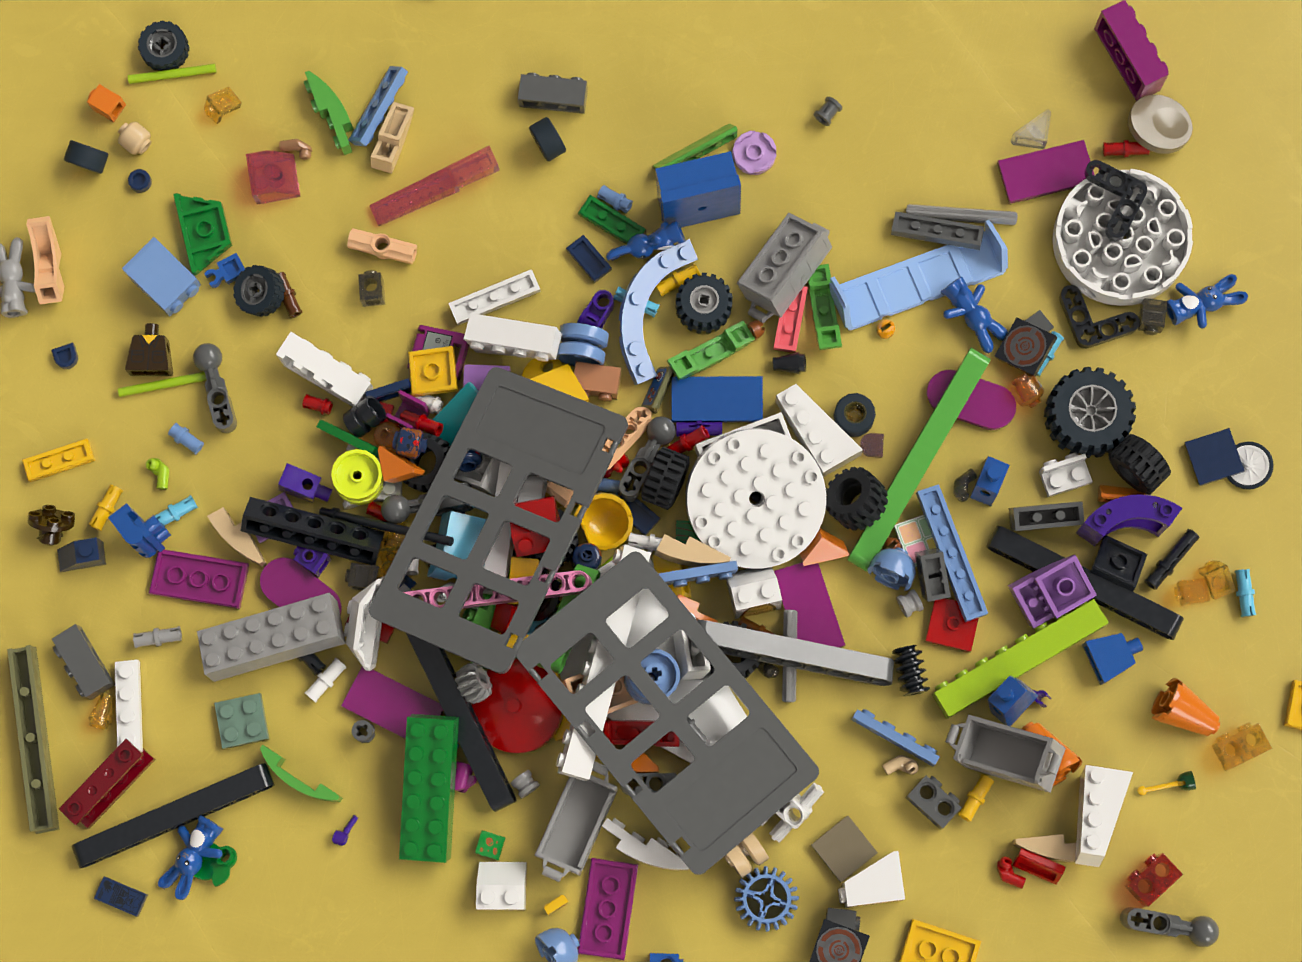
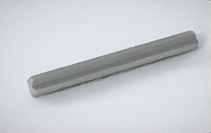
(963, 214)

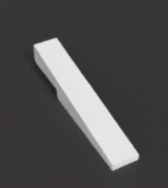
(502, 550)

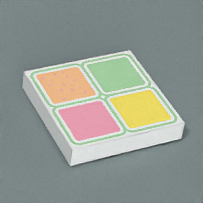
(914, 536)

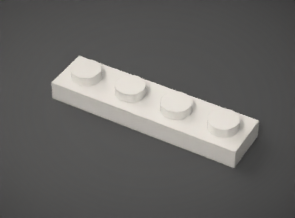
(495, 296)
(128, 703)

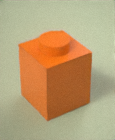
(106, 103)

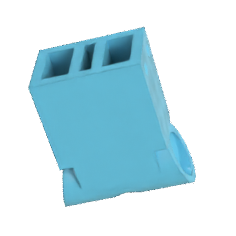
(465, 532)

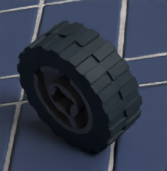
(174, 51)
(270, 293)

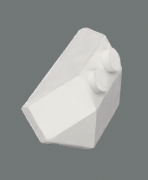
(363, 630)

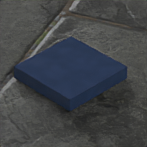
(1214, 457)

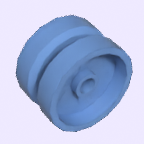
(582, 344)
(664, 670)

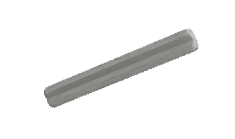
(789, 674)

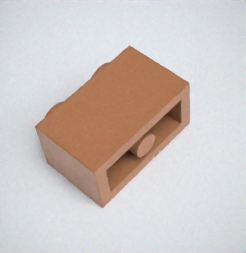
(598, 380)

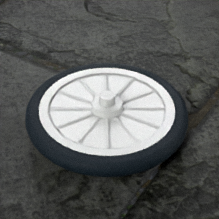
(1256, 463)

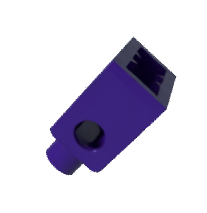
(295, 478)

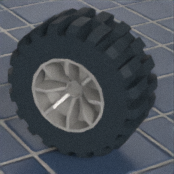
(1089, 412)

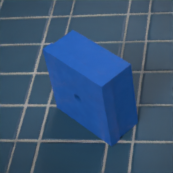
(699, 190)

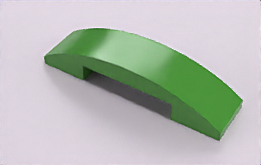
(823, 309)
(711, 352)
(276, 761)

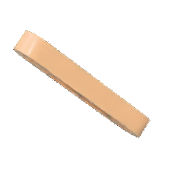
(638, 426)

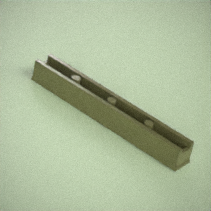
(33, 740)

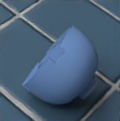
(893, 568)
(557, 945)

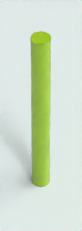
(173, 73)
(161, 384)

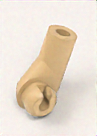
(901, 763)

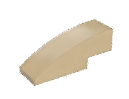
(392, 137)
(238, 540)
(690, 554)
(1050, 847)

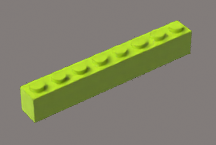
(1019, 659)

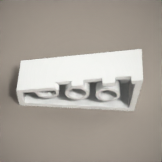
(1099, 805)

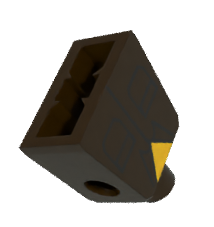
(149, 354)

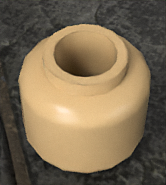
(134, 138)

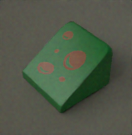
(490, 845)

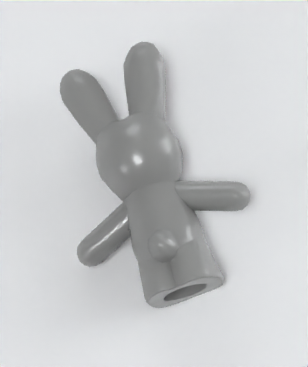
(11, 276)

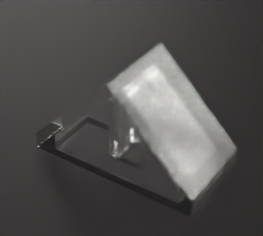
(1033, 133)

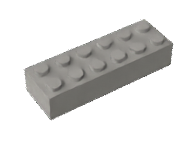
(271, 637)

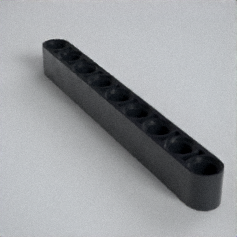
(1109, 595)
(470, 732)
(172, 815)

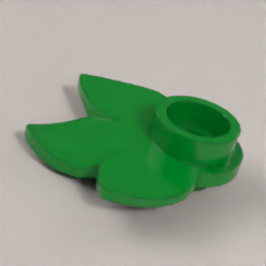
(215, 868)

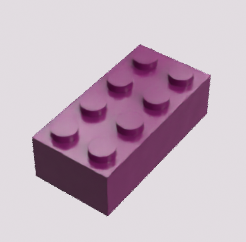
(1131, 50)

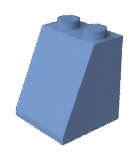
(162, 277)

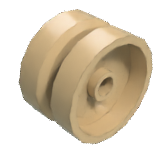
(748, 847)

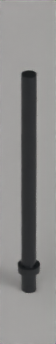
(382, 525)

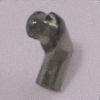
(961, 485)
(768, 670)

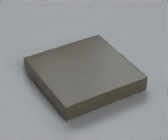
(844, 848)

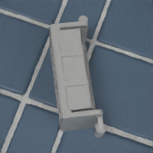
(784, 266)
(1007, 752)
(576, 823)

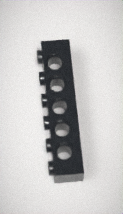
(312, 531)

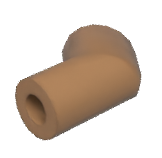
(298, 145)

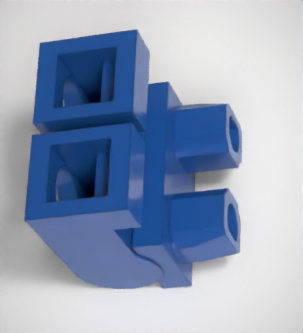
(142, 535)

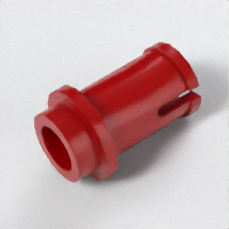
(317, 404)
(375, 510)

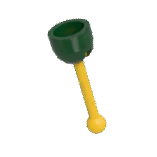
(1185, 782)

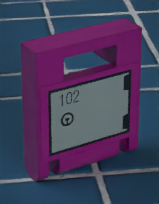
(439, 338)

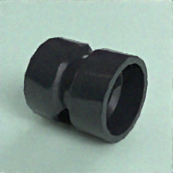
(364, 417)

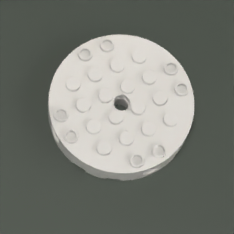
(1128, 268)
(789, 505)

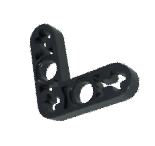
(1125, 191)
(1088, 326)

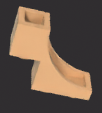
(47, 256)

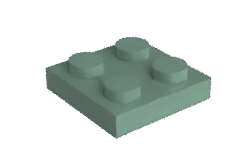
(241, 721)

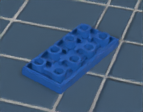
(717, 399)

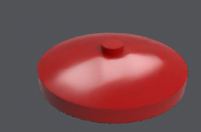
(518, 712)

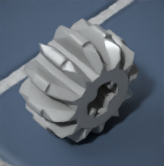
(473, 683)

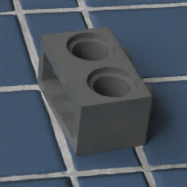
(932, 574)
(929, 807)

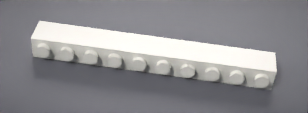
(577, 756)

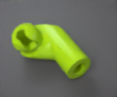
(160, 470)

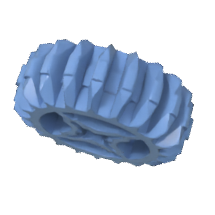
(782, 903)

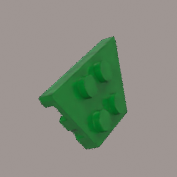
(203, 230)

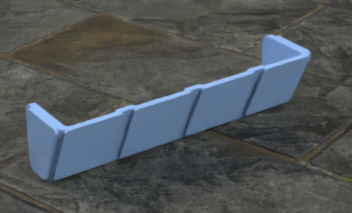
(917, 280)

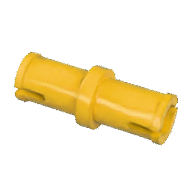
(676, 280)
(105, 507)
(976, 798)

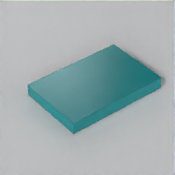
(455, 412)

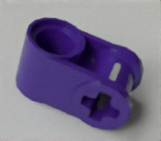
(595, 314)

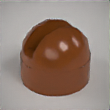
(756, 329)
(889, 541)

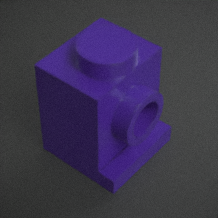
(316, 564)

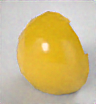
(606, 521)

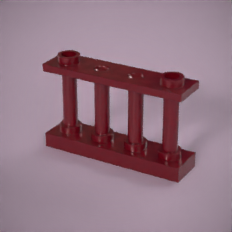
(106, 784)

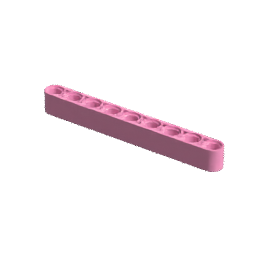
(476, 595)

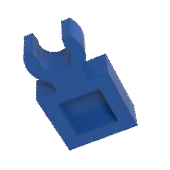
(228, 269)

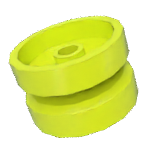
(360, 490)

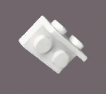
(1065, 475)

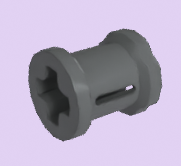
(828, 111)
(356, 733)

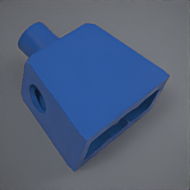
(989, 480)
(1111, 655)
(1011, 700)

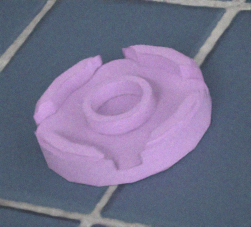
(754, 152)

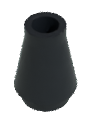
(790, 363)

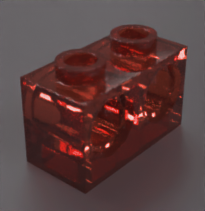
(1157, 884)

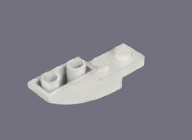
(653, 854)

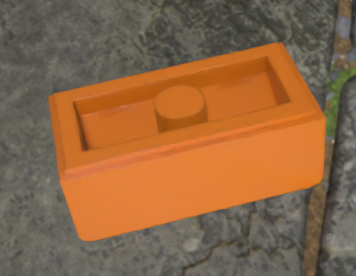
(1109, 493)

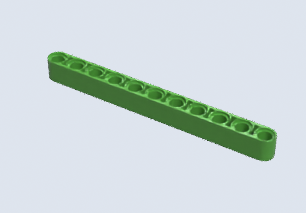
(920, 457)

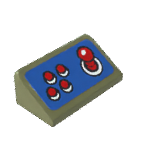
(658, 389)

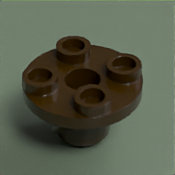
(51, 523)

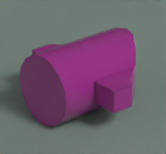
(464, 777)

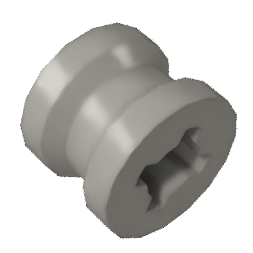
(910, 603)
(525, 784)

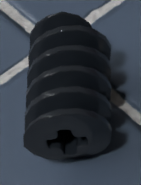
(911, 670)

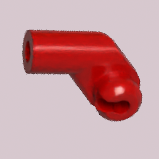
(1007, 874)

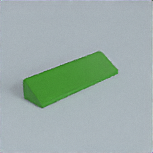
(701, 147)

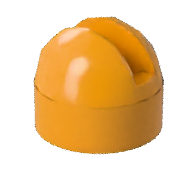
(887, 333)

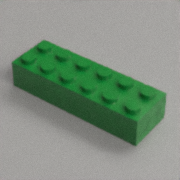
(428, 788)

